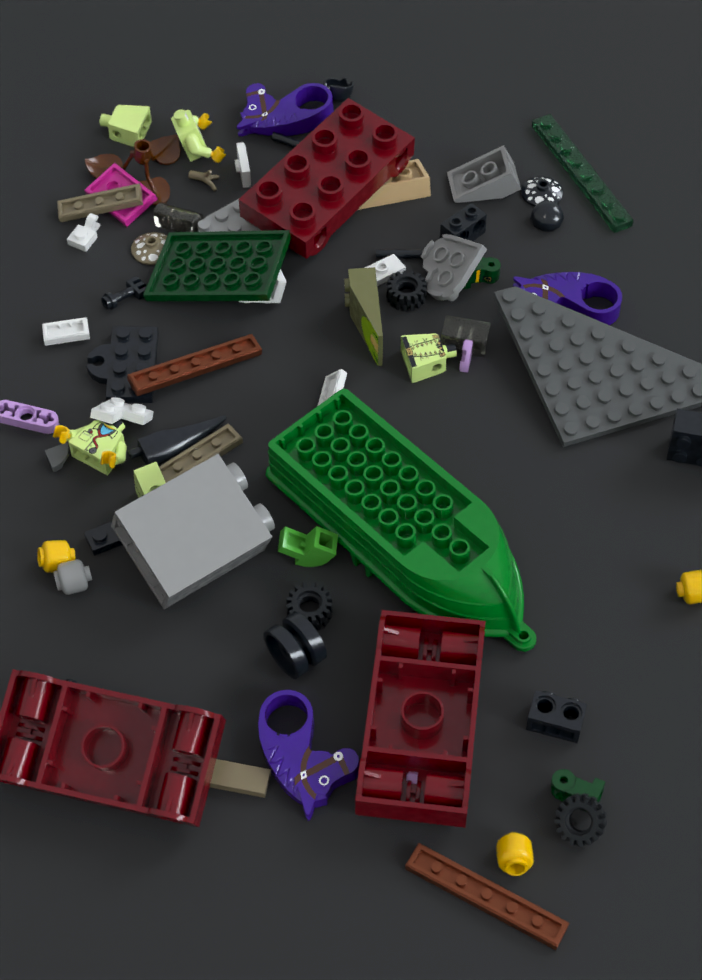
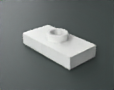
(242, 164)
(387, 267)
(65, 331)
(332, 384)

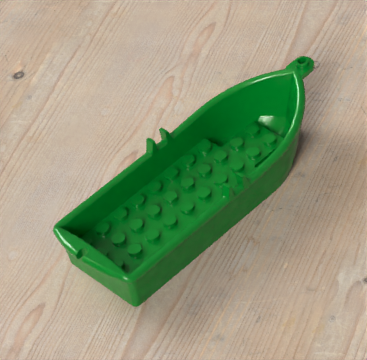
(401, 516)

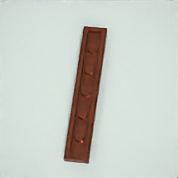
(194, 364)
(487, 896)

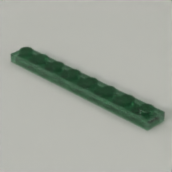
(582, 173)

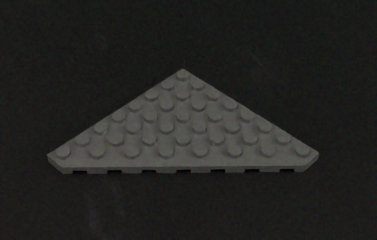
(593, 373)

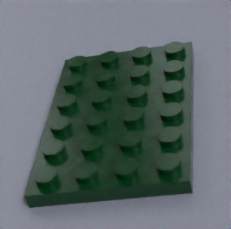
(218, 266)

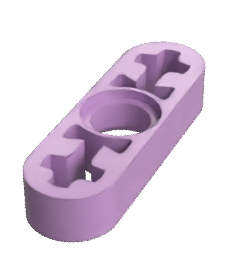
(34, 422)

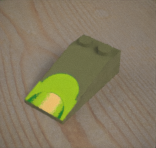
(365, 308)

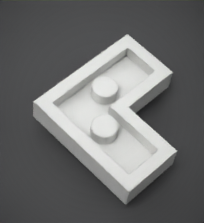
(117, 409)

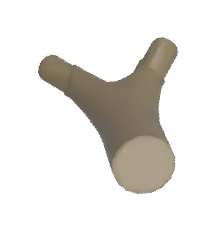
(205, 177)

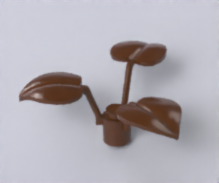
(163, 150)

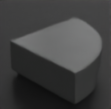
(57, 456)

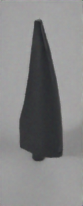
(168, 443)

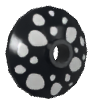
(541, 189)

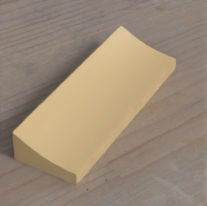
(409, 185)

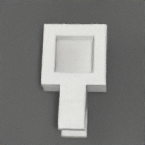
(84, 236)

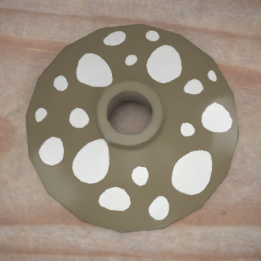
(148, 247)

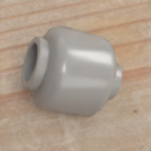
(72, 577)

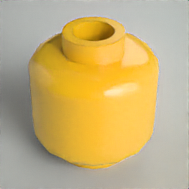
(54, 553)
(690, 587)
(514, 854)

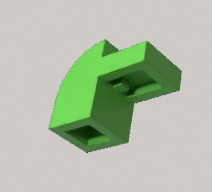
(311, 549)

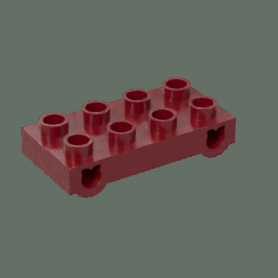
(328, 177)
(421, 719)
(108, 747)

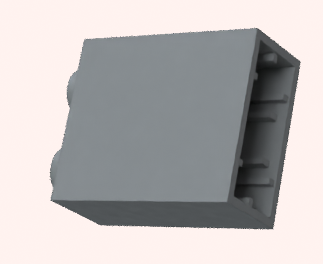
(193, 529)

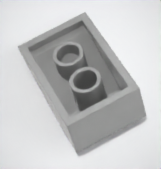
(485, 177)

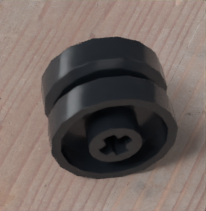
(295, 645)

